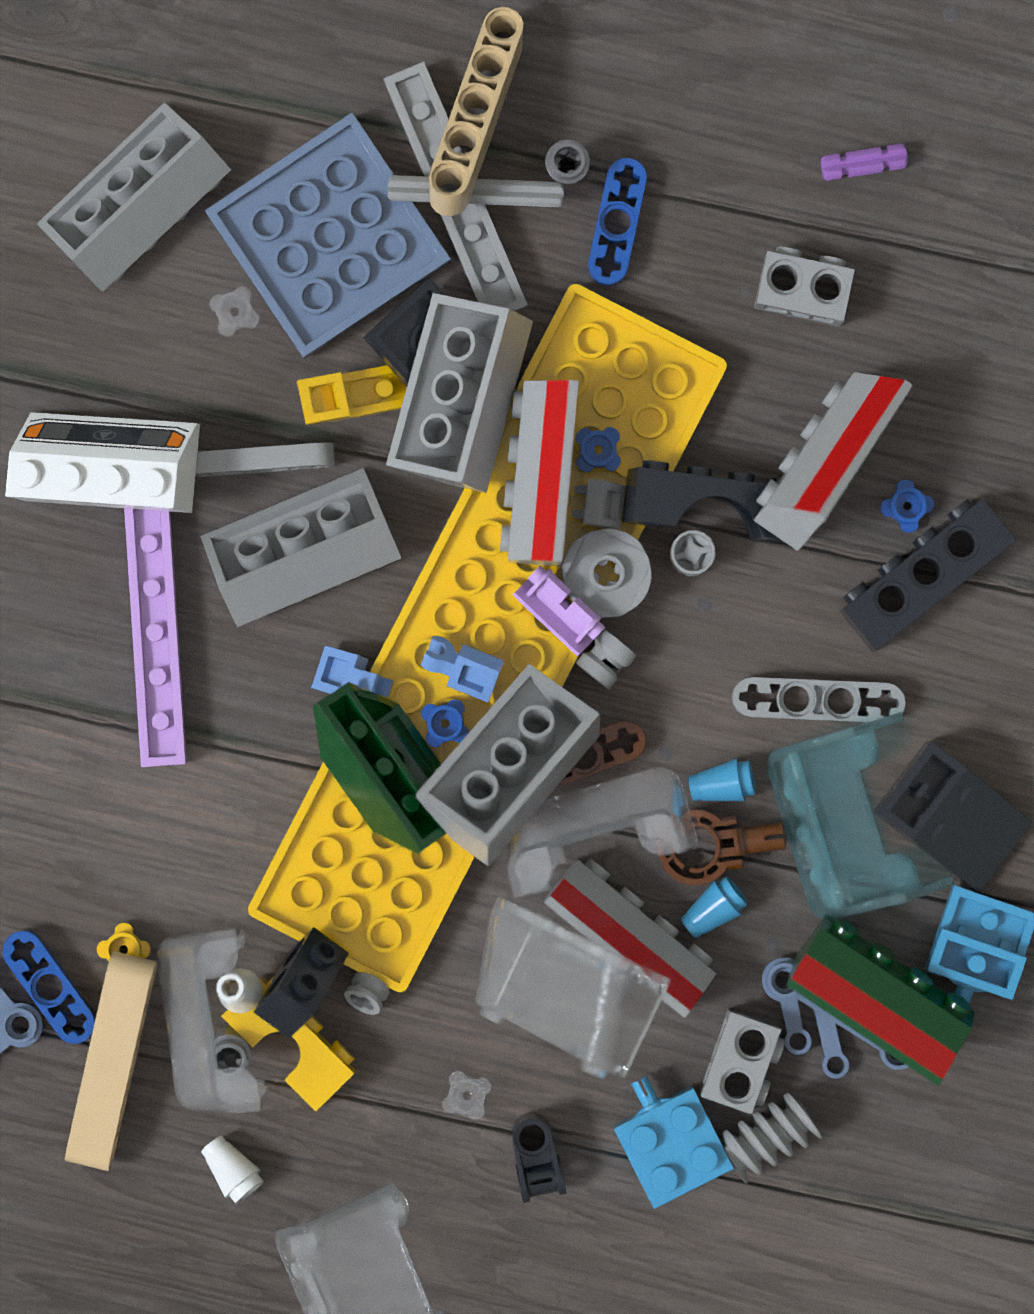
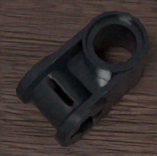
(538, 1165)

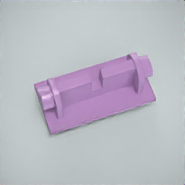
(546, 599)

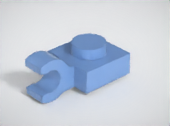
(340, 667)
(468, 670)

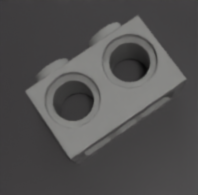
(802, 299)
(729, 1059)

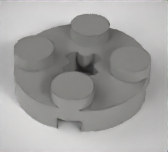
(598, 549)

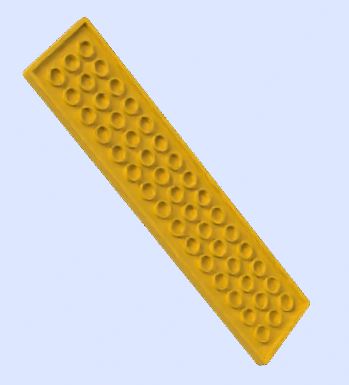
(331, 865)

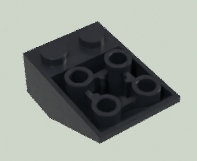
(952, 816)

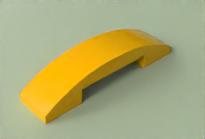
(350, 395)

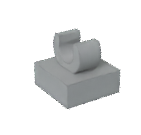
(602, 504)

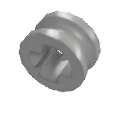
(367, 993)

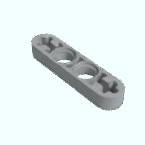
(265, 459)
(818, 694)

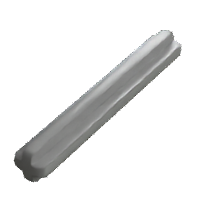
(484, 192)

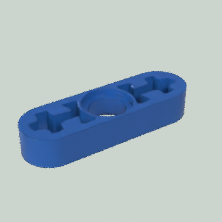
(635, 193)
(31, 986)

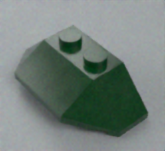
(378, 763)

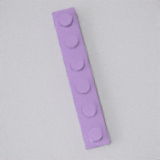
(155, 637)

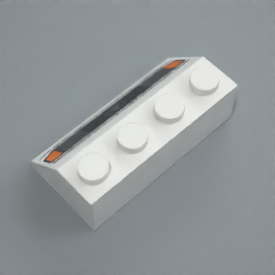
(104, 462)

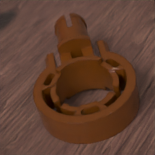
(746, 841)

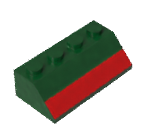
(881, 998)

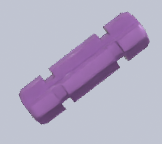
(864, 162)

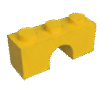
(321, 1065)

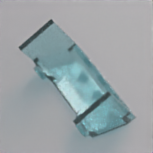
(834, 824)

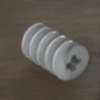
(769, 1136)

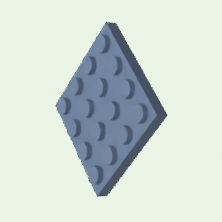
(327, 236)

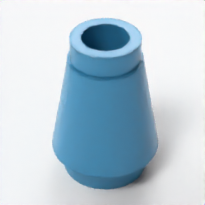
(723, 782)
(715, 907)

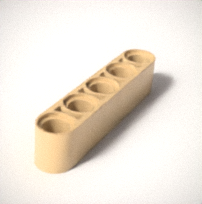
(470, 129)
(110, 1061)

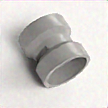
(692, 553)
(611, 650)

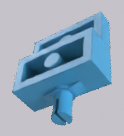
(980, 944)
(671, 1144)

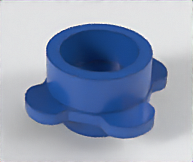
(607, 440)
(919, 506)
(435, 714)

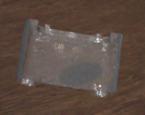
(647, 799)
(183, 967)
(566, 988)
(354, 1258)

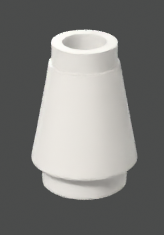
(249, 990)
(232, 1170)

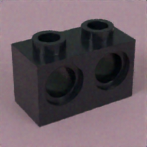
(301, 982)

